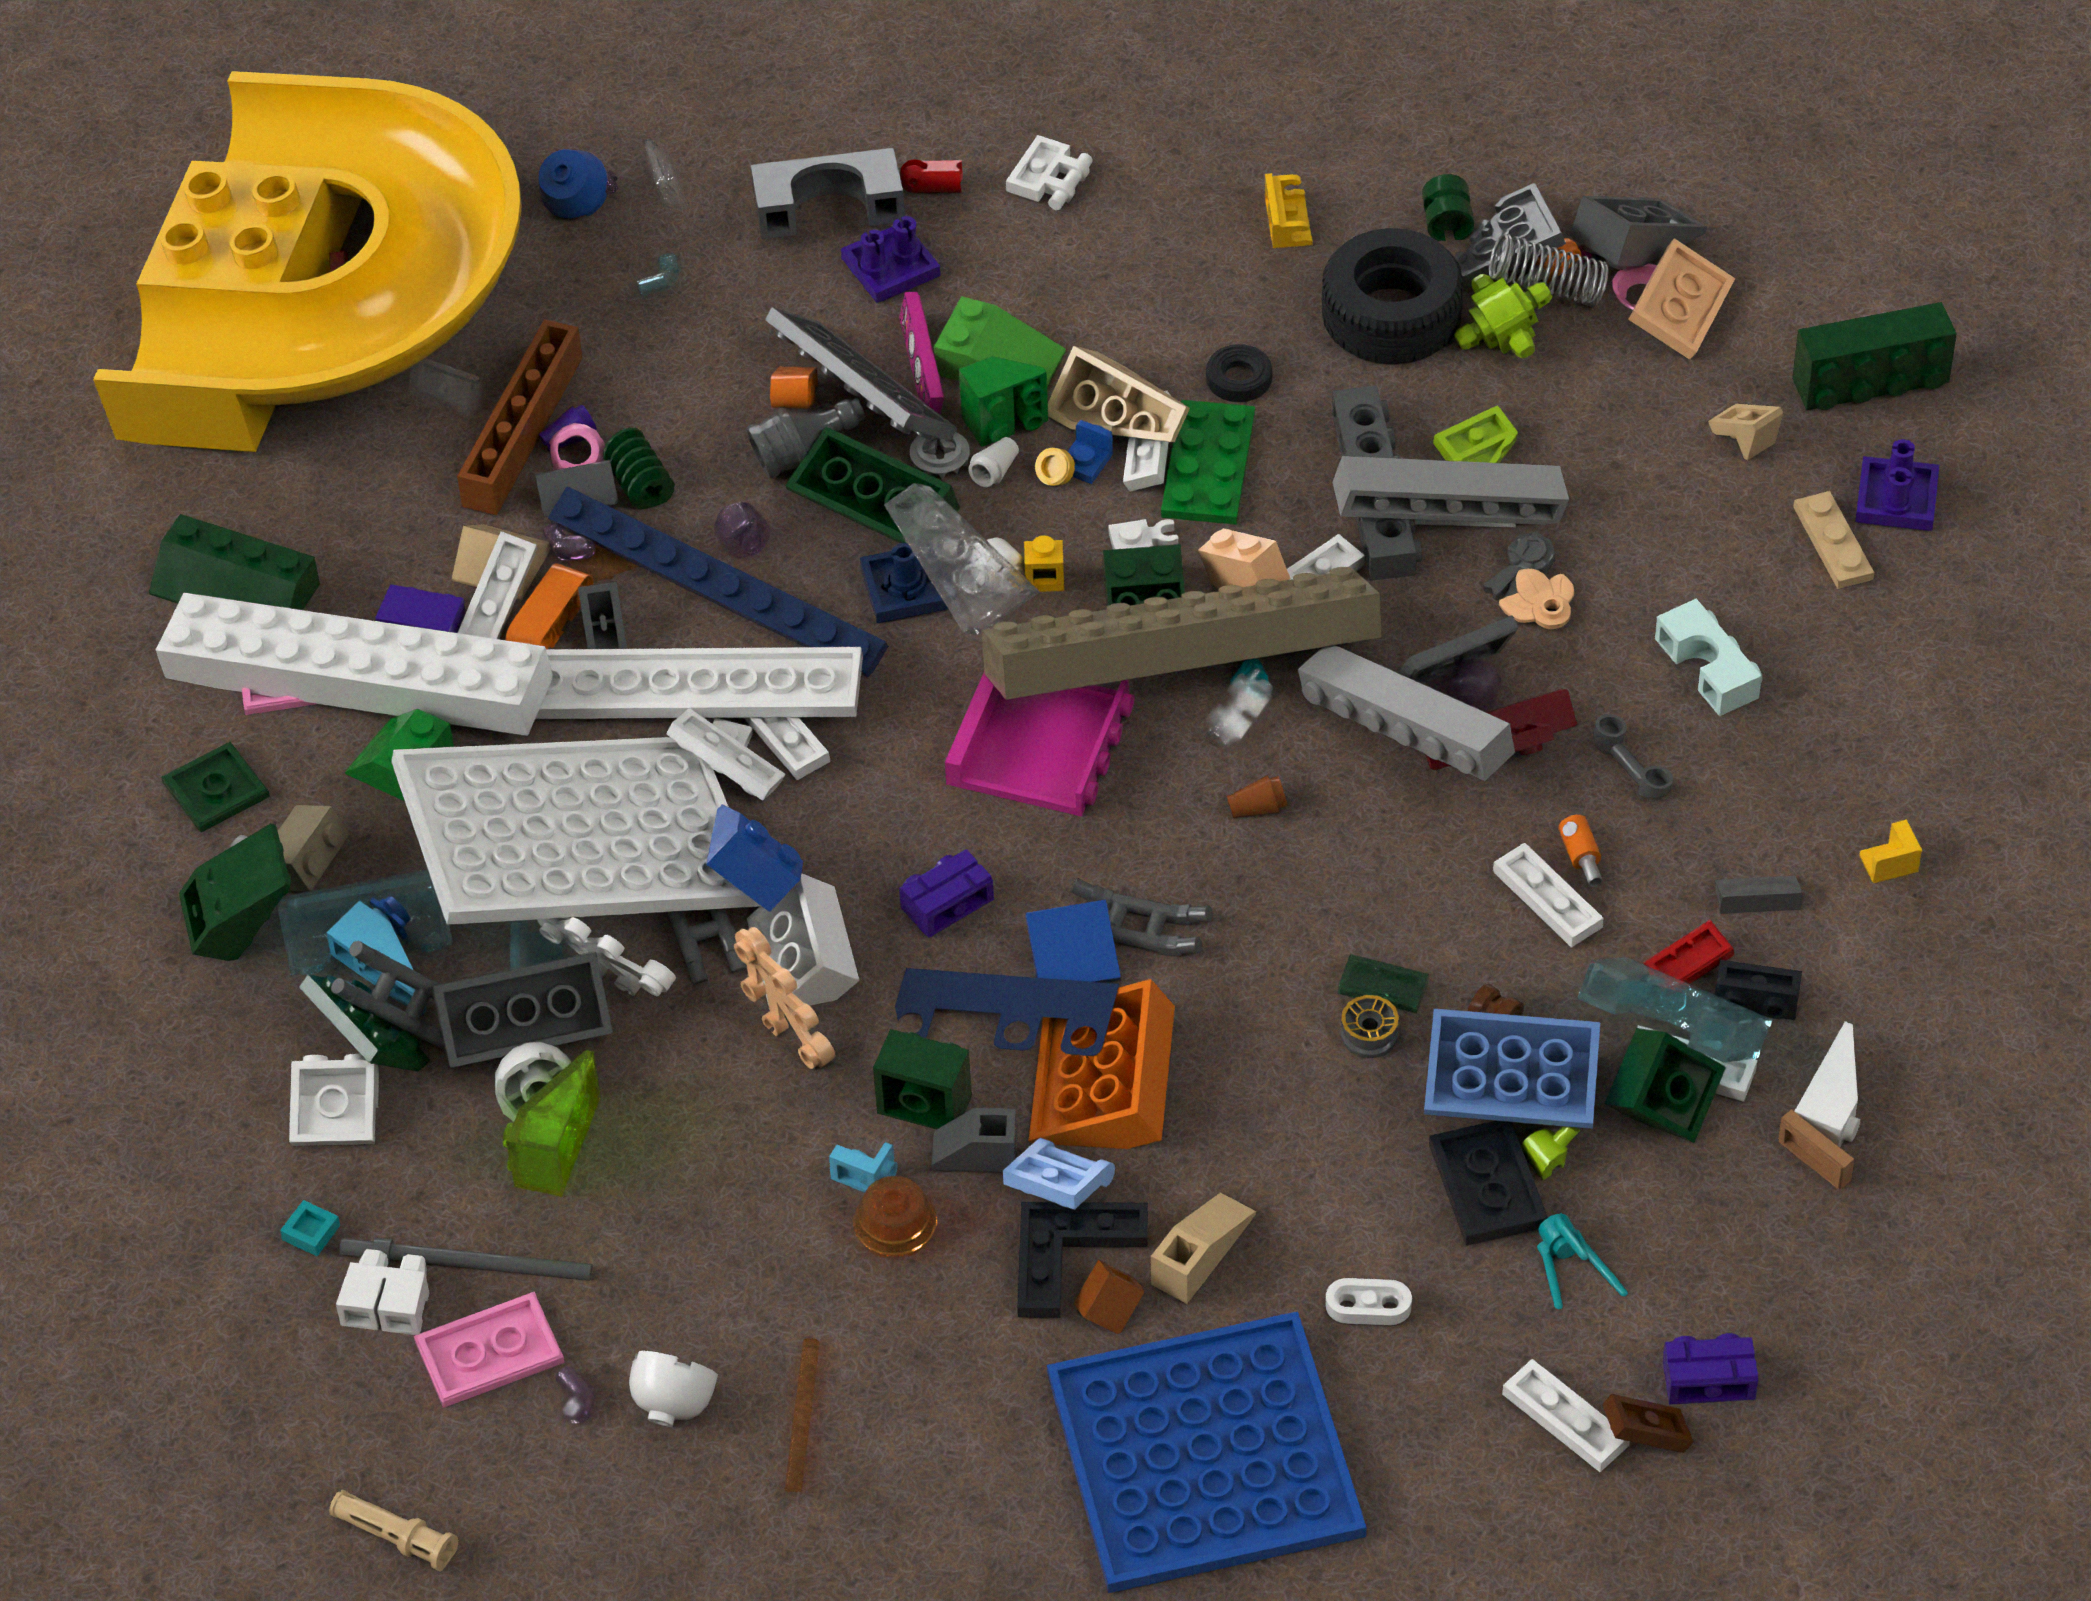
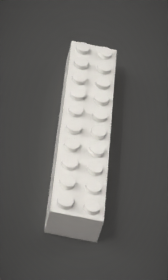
(355, 663)

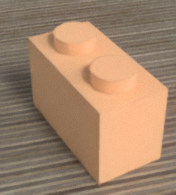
(1241, 559)

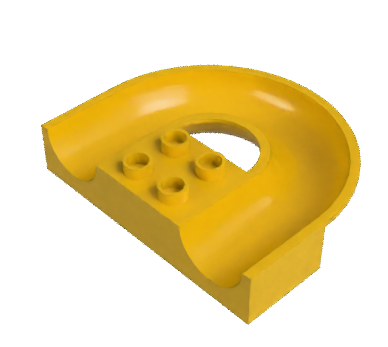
(241, 269)

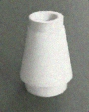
(993, 462)

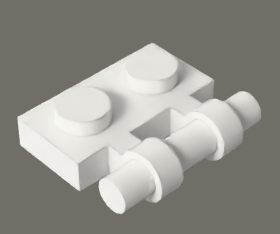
(1038, 172)

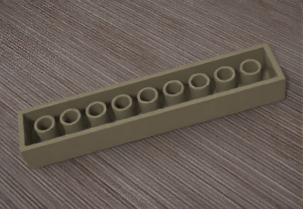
(1180, 632)

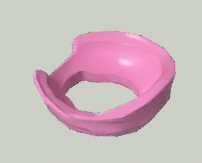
(1631, 276)
(578, 430)

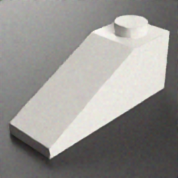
(1832, 1094)

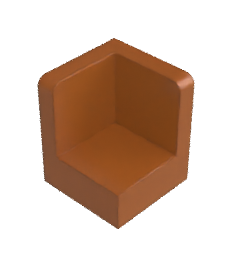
(1108, 1297)

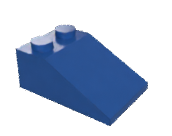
(752, 858)

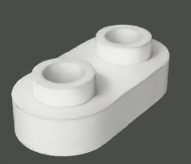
(1369, 1298)

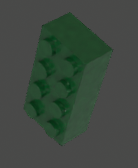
(1874, 356)

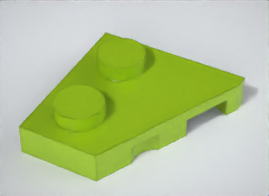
(1478, 439)

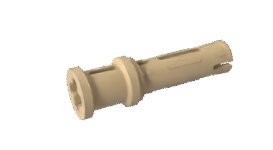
(410, 1535)

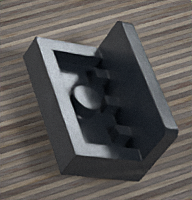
(1760, 988)

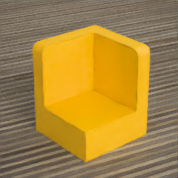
(1896, 858)

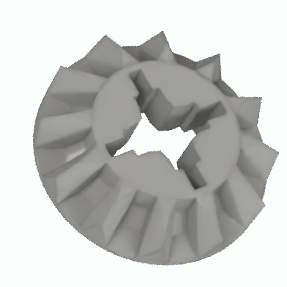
(955, 454)

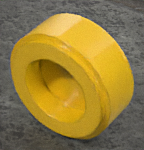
(1054, 466)

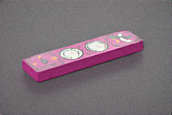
(921, 352)

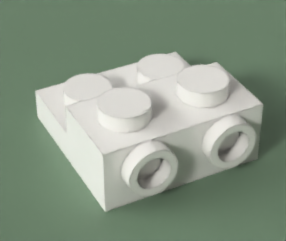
(333, 1101)

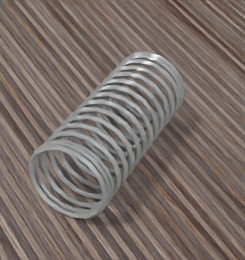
(1589, 283)

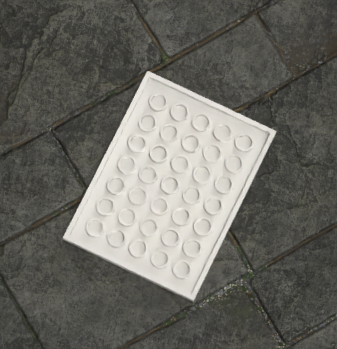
(566, 828)

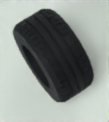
(1392, 330)

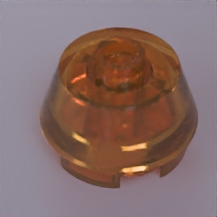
(894, 1217)

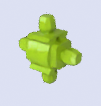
(1503, 315)

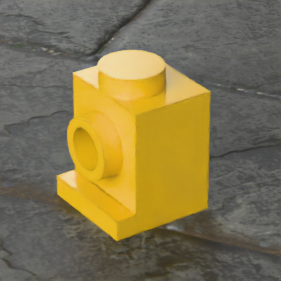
(1044, 555)

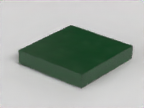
(215, 786)

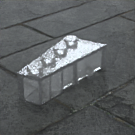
(961, 564)

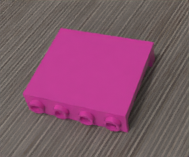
(1039, 745)

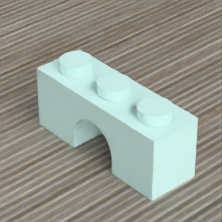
(1695, 633)

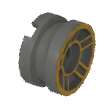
(1375, 1014)

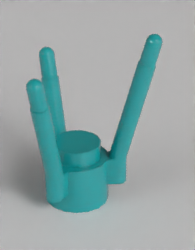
(1564, 1240)

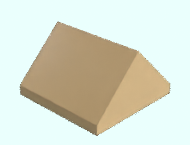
(475, 550)

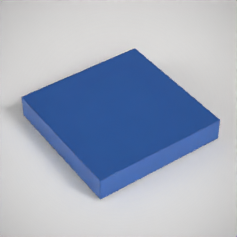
(1073, 943)

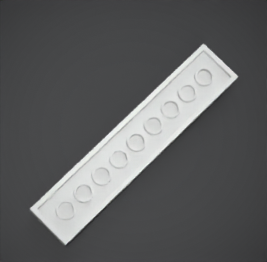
(705, 680)

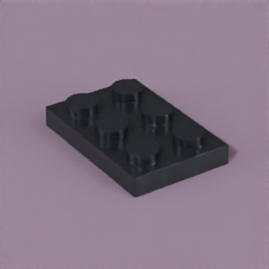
(1487, 1181)

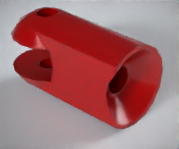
(932, 176)

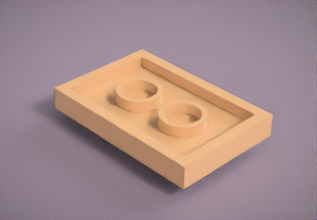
(1681, 299)

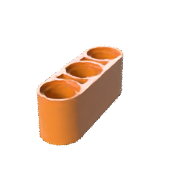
(793, 387)
(549, 607)

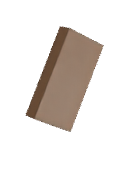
(1815, 1149)

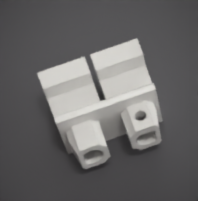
(384, 1294)

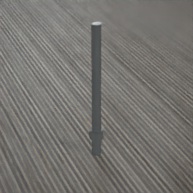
(470, 1259)

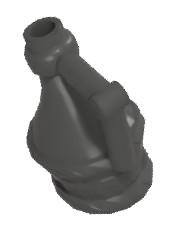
(789, 434)

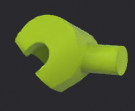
(1548, 1149)

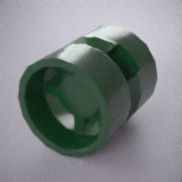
(1447, 207)

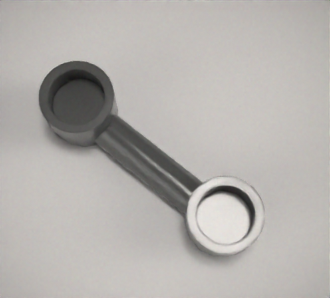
(1609, 738)

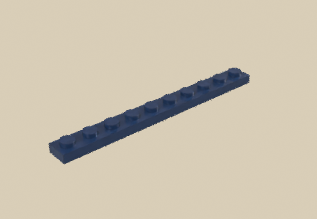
(711, 578)

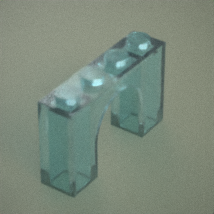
(1716, 1024)

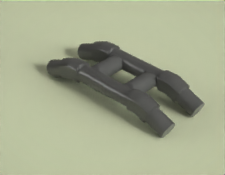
(1158, 914)
(688, 937)
(376, 1001)

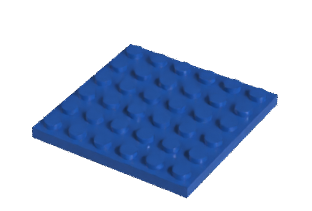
(1205, 1452)

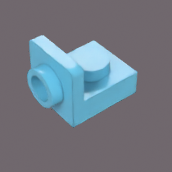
(858, 1169)

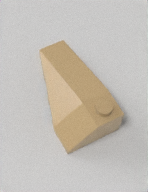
(1115, 398)

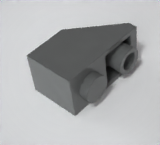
(976, 1141)

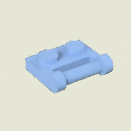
(1057, 1174)

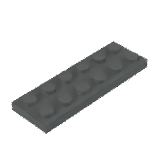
(860, 375)

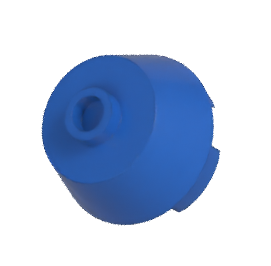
(572, 183)

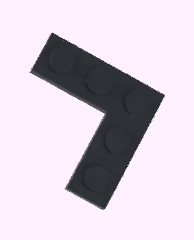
(1050, 1227)

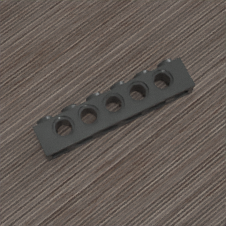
(1363, 432)

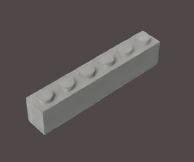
(1450, 490)
(1407, 711)

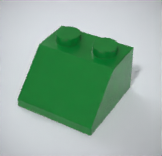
(406, 731)

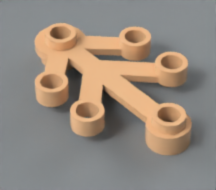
(779, 984)

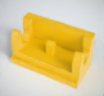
(1287, 212)

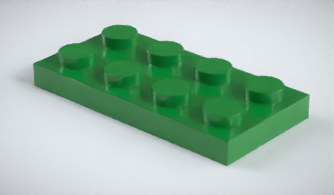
(1209, 463)

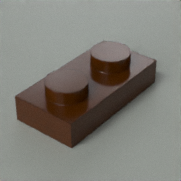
(1647, 1423)

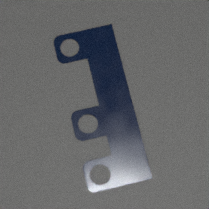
(1015, 999)

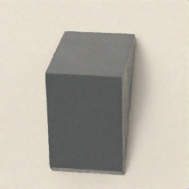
(602, 616)

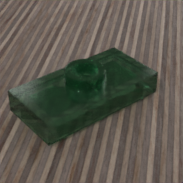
(1395, 983)

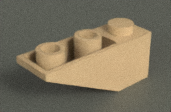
(1198, 1246)

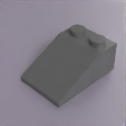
(1631, 228)

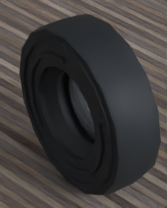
(1239, 356)

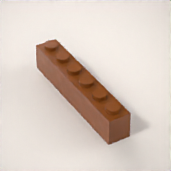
(520, 417)

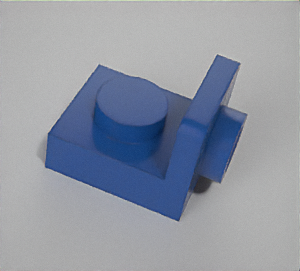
(1090, 450)

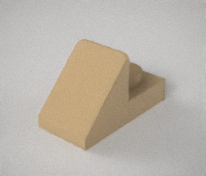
(1751, 425)

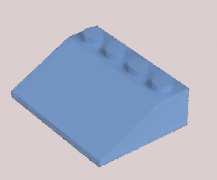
(1512, 1068)

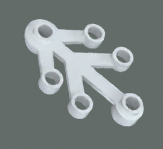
(654, 975)

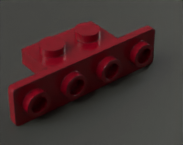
(1532, 722)

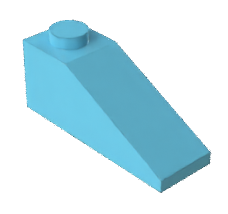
(375, 931)

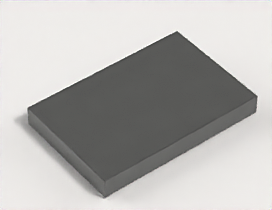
(1444, 657)

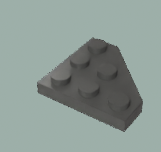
(1519, 215)

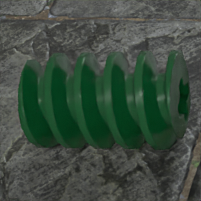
(638, 469)

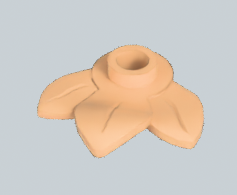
(1537, 595)

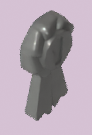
(1525, 552)

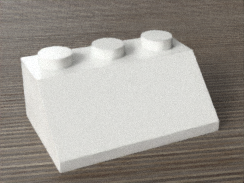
(810, 941)

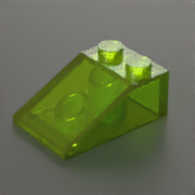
(553, 1127)

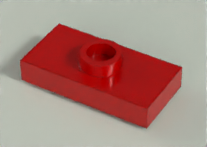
(1693, 954)

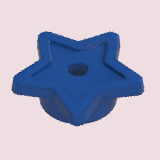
(395, 912)

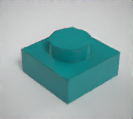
(310, 1228)

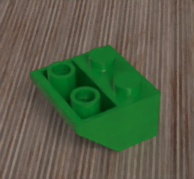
(997, 390)

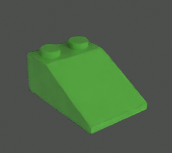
(985, 330)

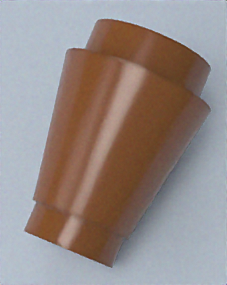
(1258, 798)

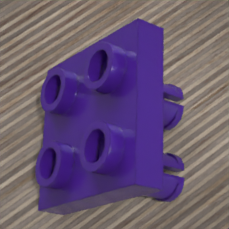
(890, 260)
(1898, 490)

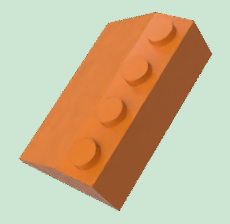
(1109, 1096)

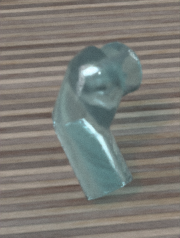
(663, 279)

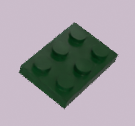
(372, 1036)

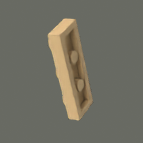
(1833, 540)

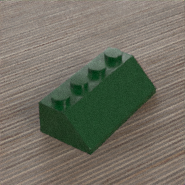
(859, 481)
(231, 566)

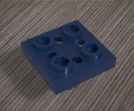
(902, 576)

